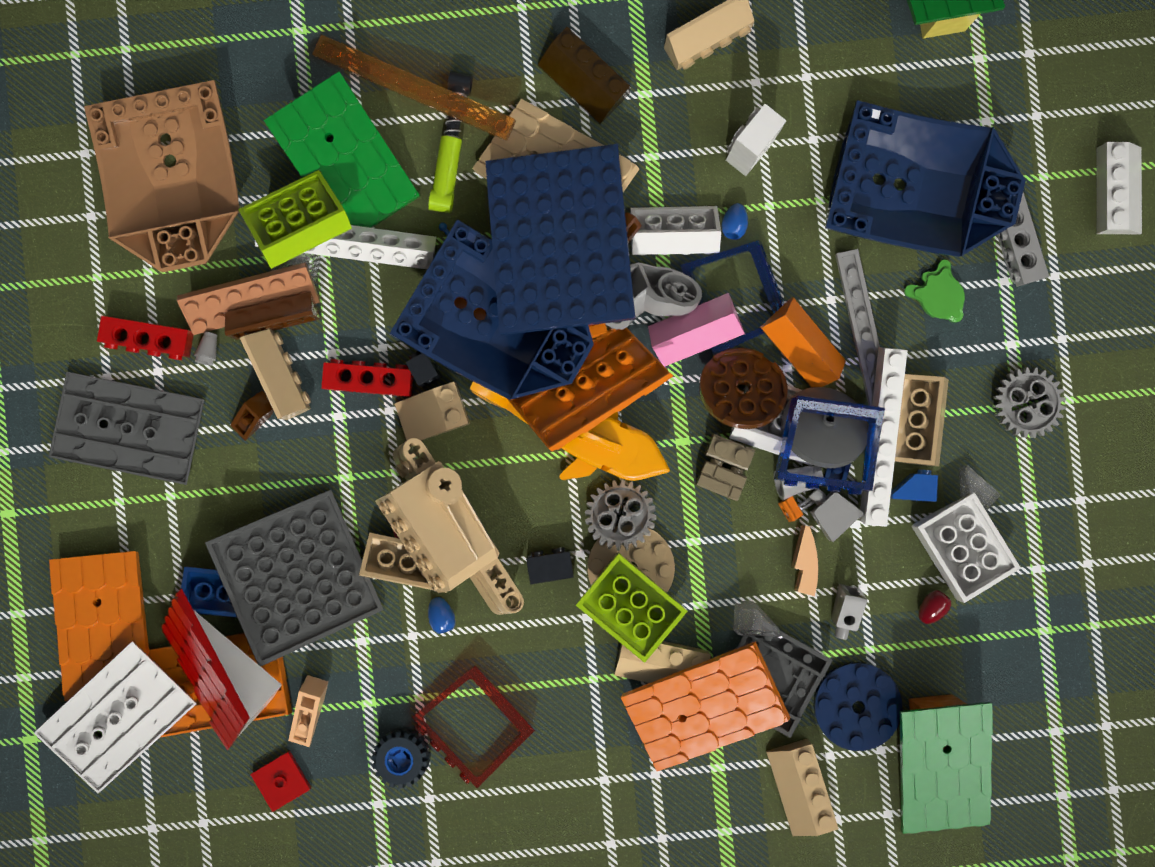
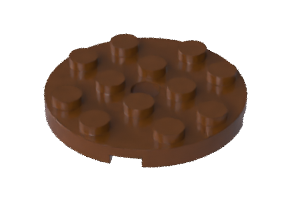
(732, 406)

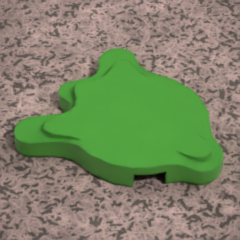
(940, 294)

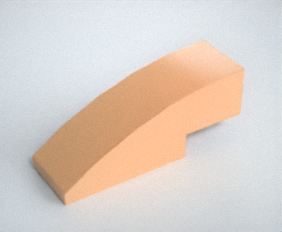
(806, 561)

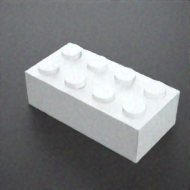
(754, 138)

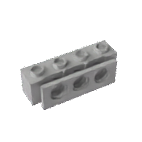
(1027, 249)

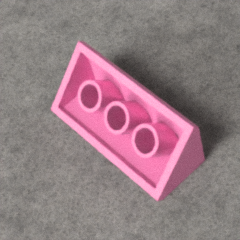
(696, 331)

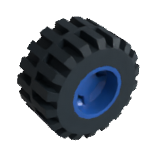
(401, 758)

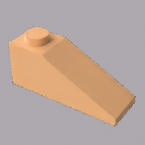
(307, 710)

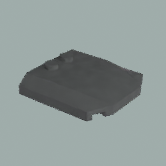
(795, 672)

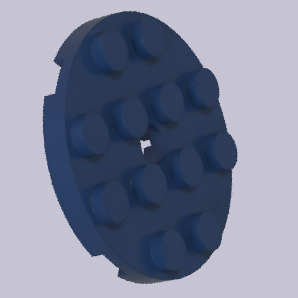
(857, 729)

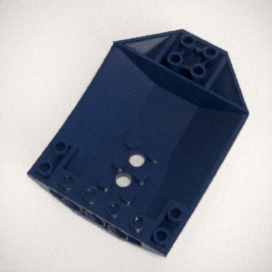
(954, 174)
(475, 348)

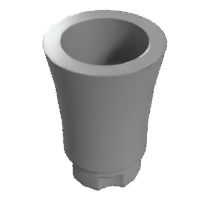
(788, 491)

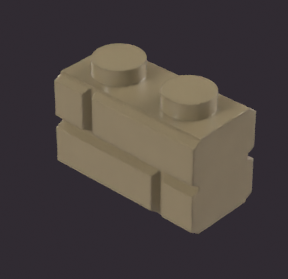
(729, 452)
(721, 480)

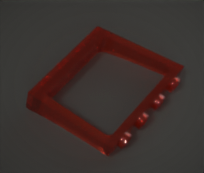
(499, 701)

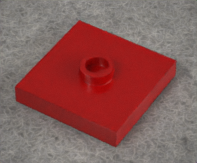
(281, 781)

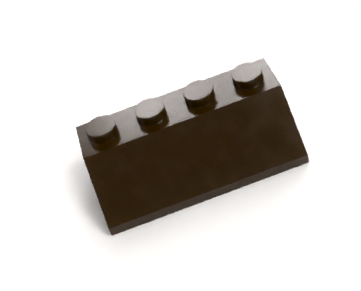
(584, 75)

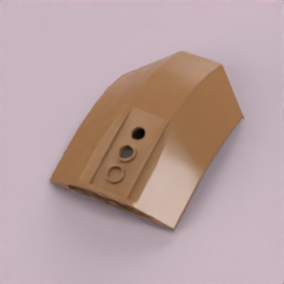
(158, 211)

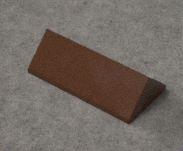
(271, 315)

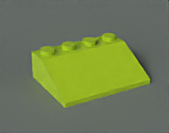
(295, 218)
(631, 607)

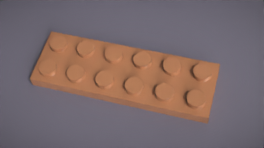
(207, 307)

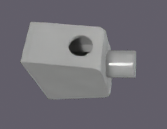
(833, 513)
(848, 610)

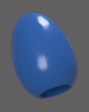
(735, 222)
(440, 616)

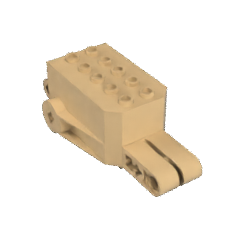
(444, 531)

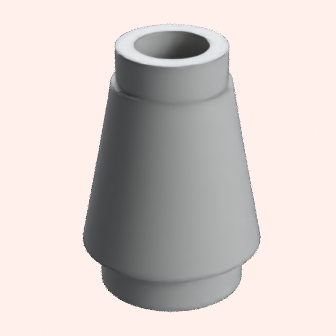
(206, 349)

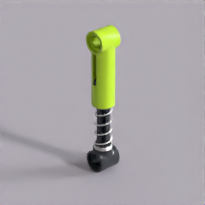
(442, 194)

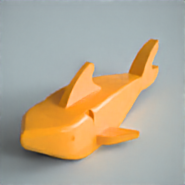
(608, 446)

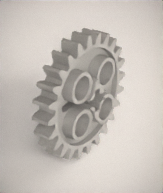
(1035, 420)
(638, 520)

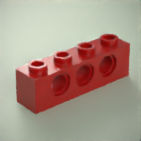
(111, 329)
(333, 378)

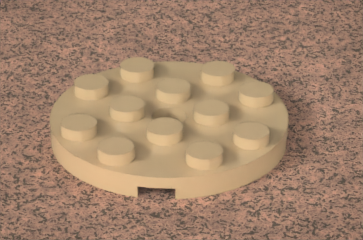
(651, 557)

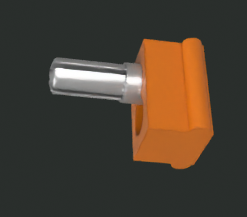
(793, 510)

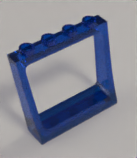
(765, 274)
(871, 414)

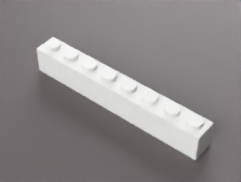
(886, 394)

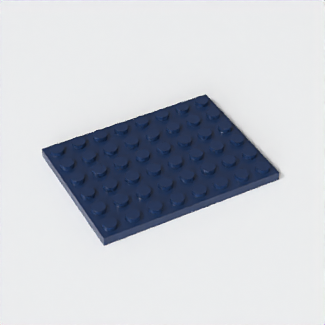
(559, 240)

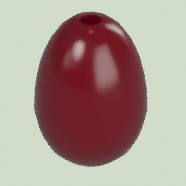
(934, 607)

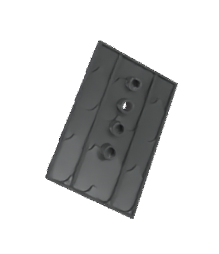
(146, 430)

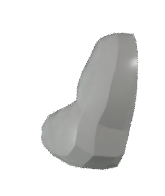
(661, 292)

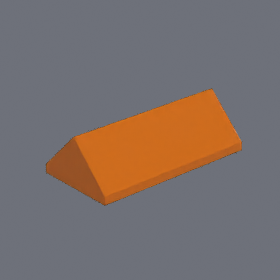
(804, 345)

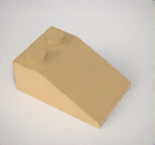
(432, 412)

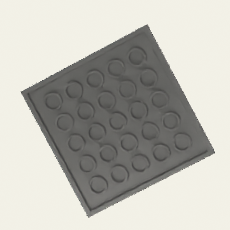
(293, 577)

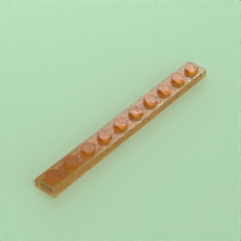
(414, 87)

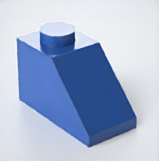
(917, 487)

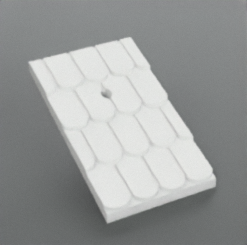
(128, 703)

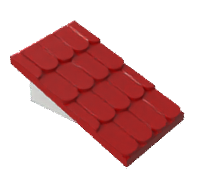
(223, 676)

